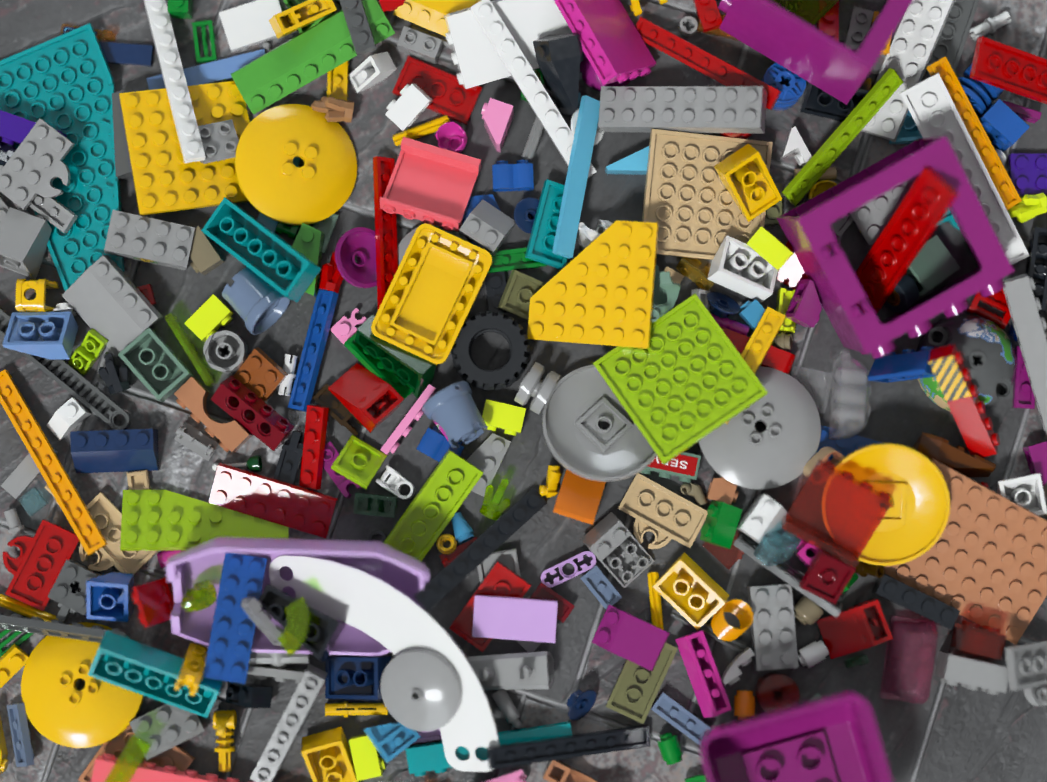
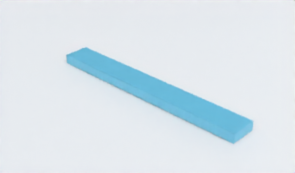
(576, 177)

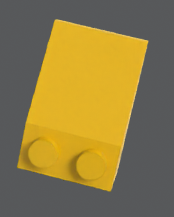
(748, 181)
(328, 756)

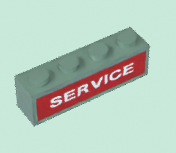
(683, 466)

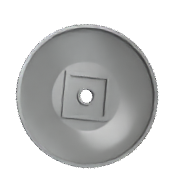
(575, 438)
(781, 451)

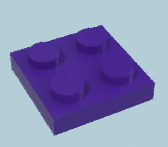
(1028, 172)

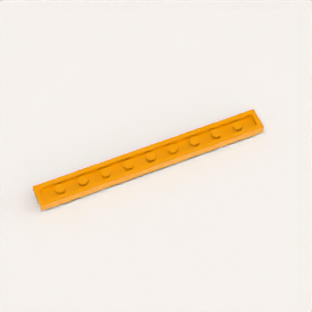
(49, 465)

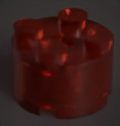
(776, 681)

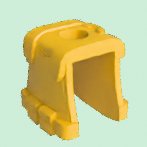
(38, 302)

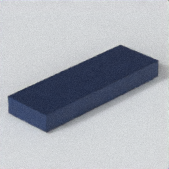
(127, 53)

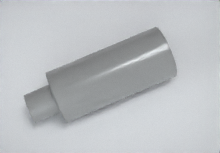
(507, 707)

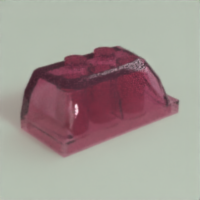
(909, 660)

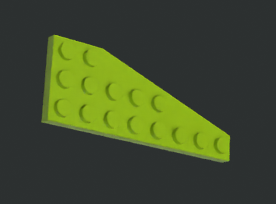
(177, 522)

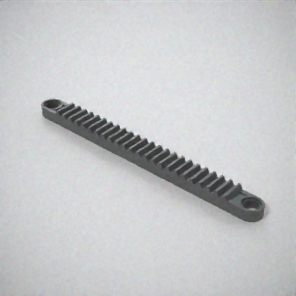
(75, 384)

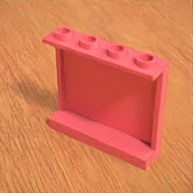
(431, 184)

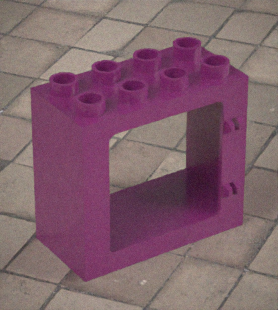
(808, 50)
(835, 282)

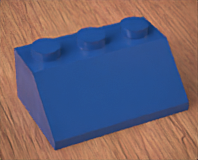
(902, 367)

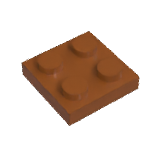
(260, 374)

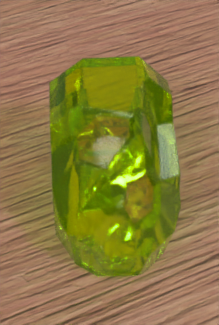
(199, 596)

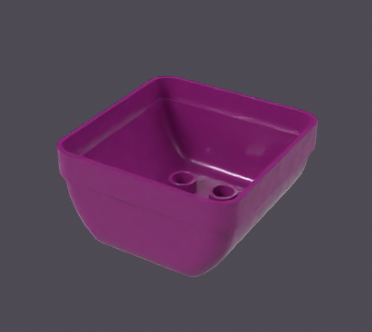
(801, 743)

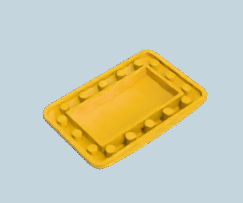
(431, 293)

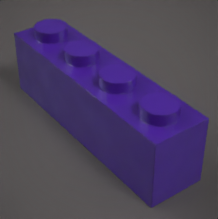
(15, 128)

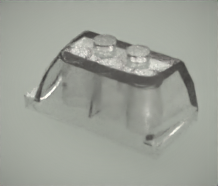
(848, 397)

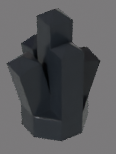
(114, 377)

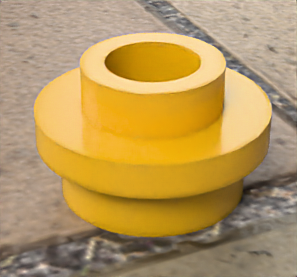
(440, 544)

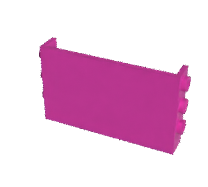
(608, 39)

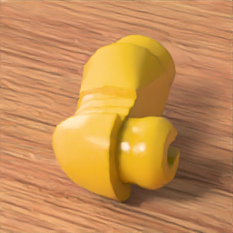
(552, 480)

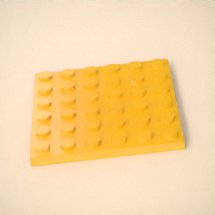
(155, 154)

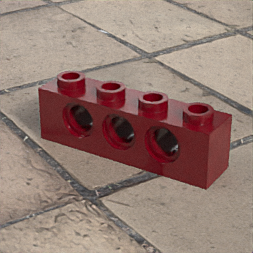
(252, 413)

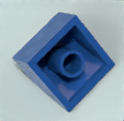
(110, 597)

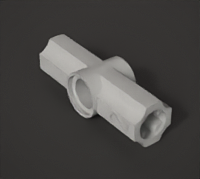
(278, 660)

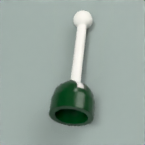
(254, 464)

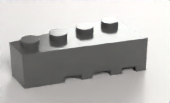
(122, 158)

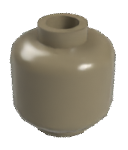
(807, 611)

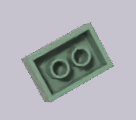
(155, 364)

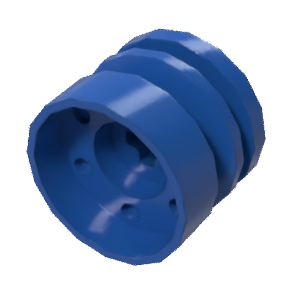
(978, 93)
(789, 94)

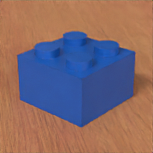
(1002, 125)

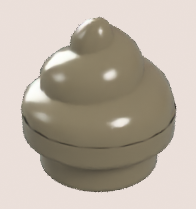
(783, 341)

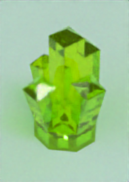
(491, 507)

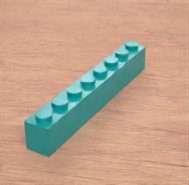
(432, 755)

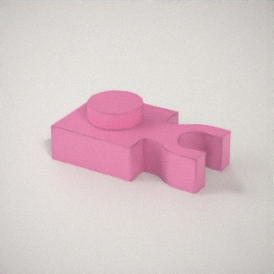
(346, 328)

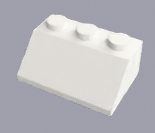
(742, 270)

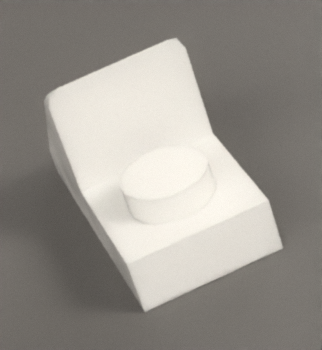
(795, 144)

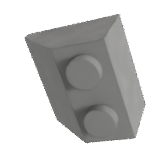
(487, 227)

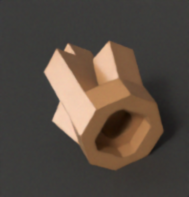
(336, 109)

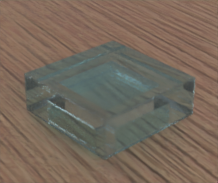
(32, 501)

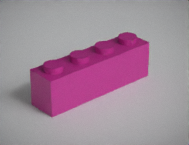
(703, 674)

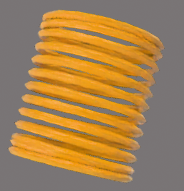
(741, 611)

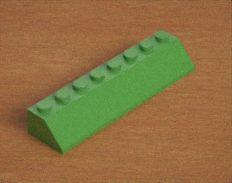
(304, 58)

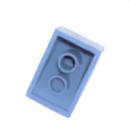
(42, 334)

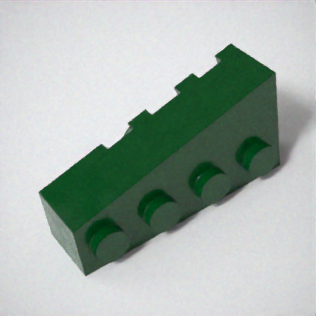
(409, 367)

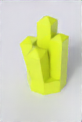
(1029, 207)

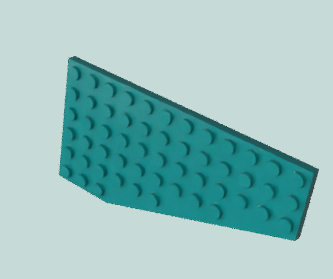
(72, 91)

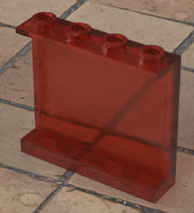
(836, 512)

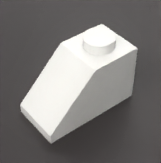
(372, 71)
(68, 418)

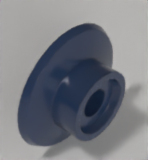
(525, 207)
(722, 304)
(580, 704)

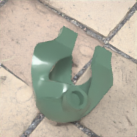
(664, 294)

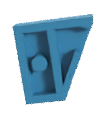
(391, 739)

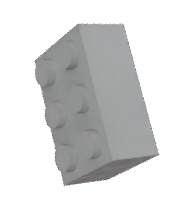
(971, 673)

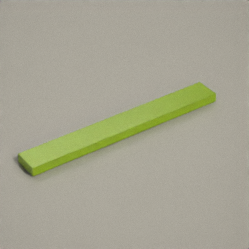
(842, 136)

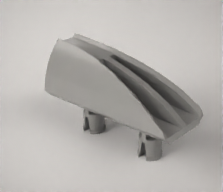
(514, 670)

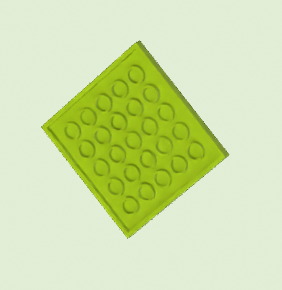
(683, 382)

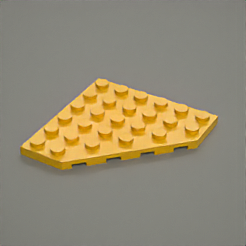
(602, 292)

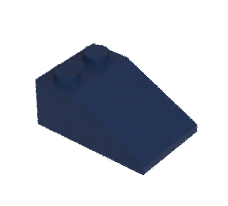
(354, 677)

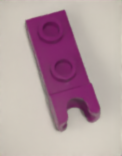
(342, 482)

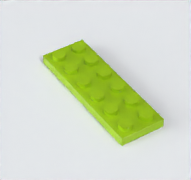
(434, 506)

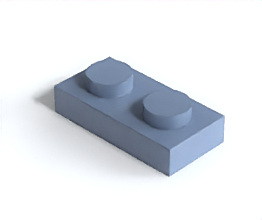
(601, 587)

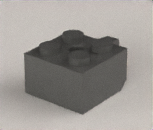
(66, 592)

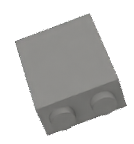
(23, 242)

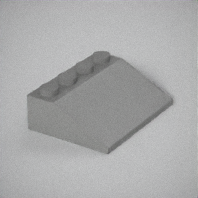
(111, 304)

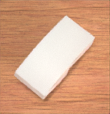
(732, 671)

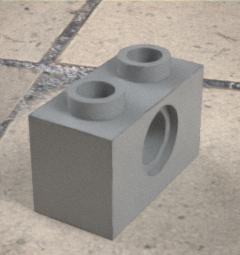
(420, 45)

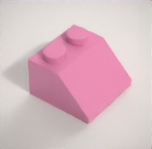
(497, 121)

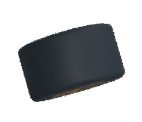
(903, 295)

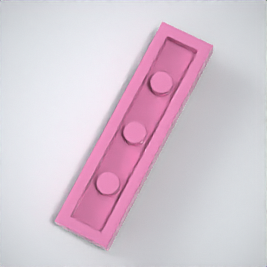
(404, 427)

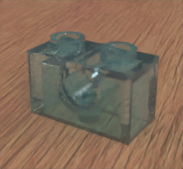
(776, 547)

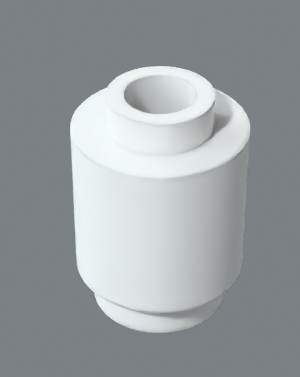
(812, 654)

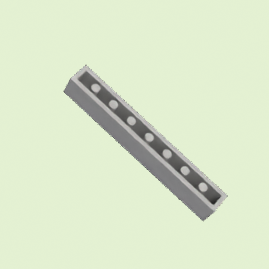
(1030, 336)

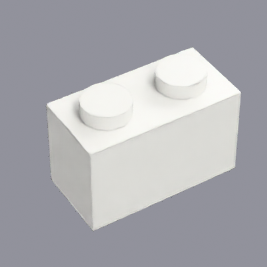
(408, 106)

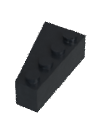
(322, 628)

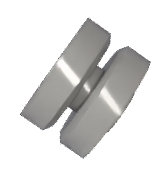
(534, 386)

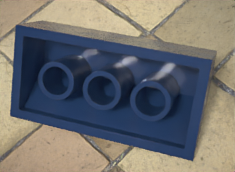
(115, 450)

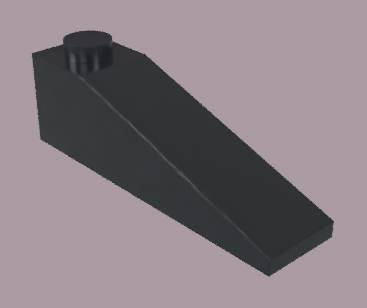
(560, 64)

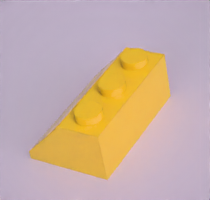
(691, 591)

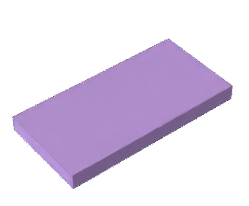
(515, 618)

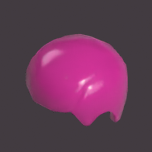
(451, 137)

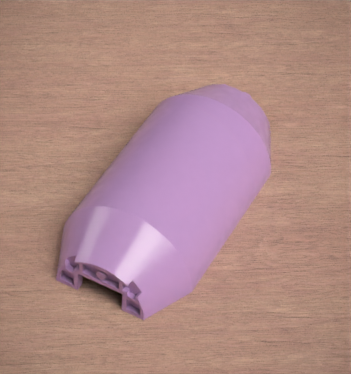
(207, 560)

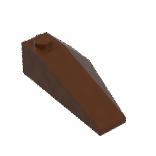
(955, 458)

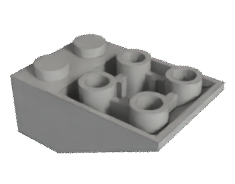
(617, 550)

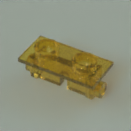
(689, 268)

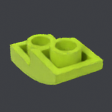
(88, 351)

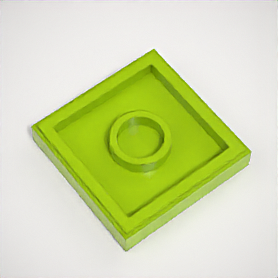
(358, 462)

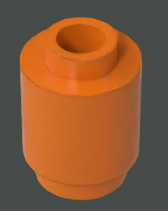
(744, 704)

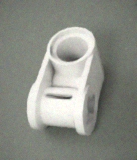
(395, 482)

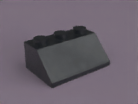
(824, 105)

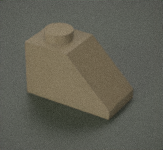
(203, 253)

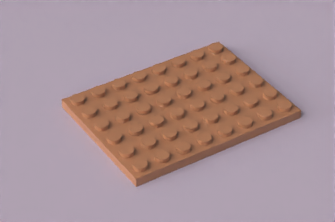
(986, 559)

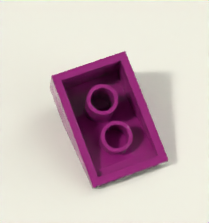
(630, 637)

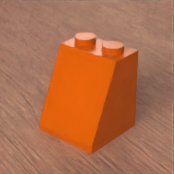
(579, 497)

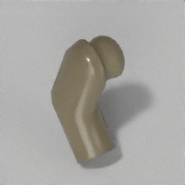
(694, 490)

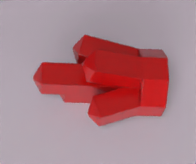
(330, 276)

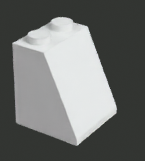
(761, 518)

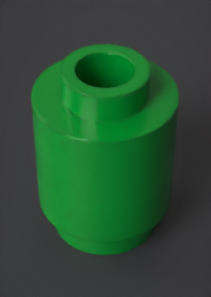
(670, 748)

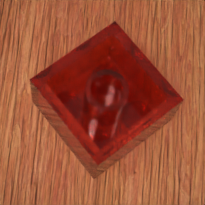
(979, 641)

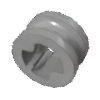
(682, 29)

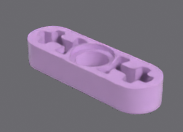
(566, 577)

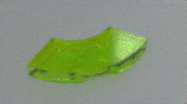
(297, 626)

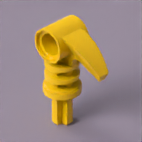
(223, 723)

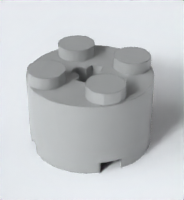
(225, 340)

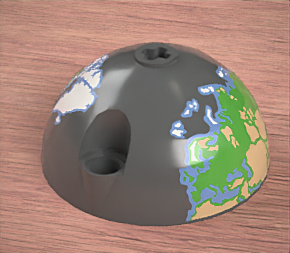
(979, 339)

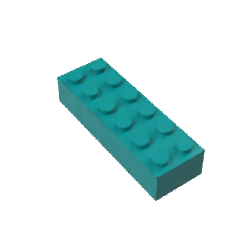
(261, 250)
(150, 674)

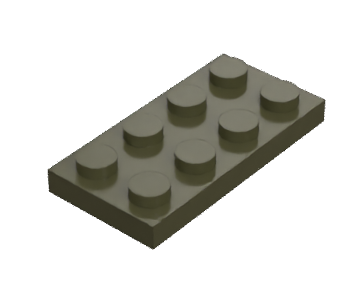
(638, 686)

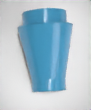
(461, 528)

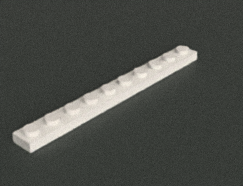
(525, 78)
(174, 81)

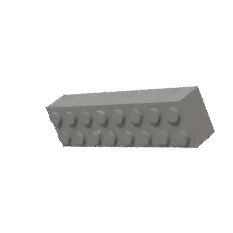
(683, 109)

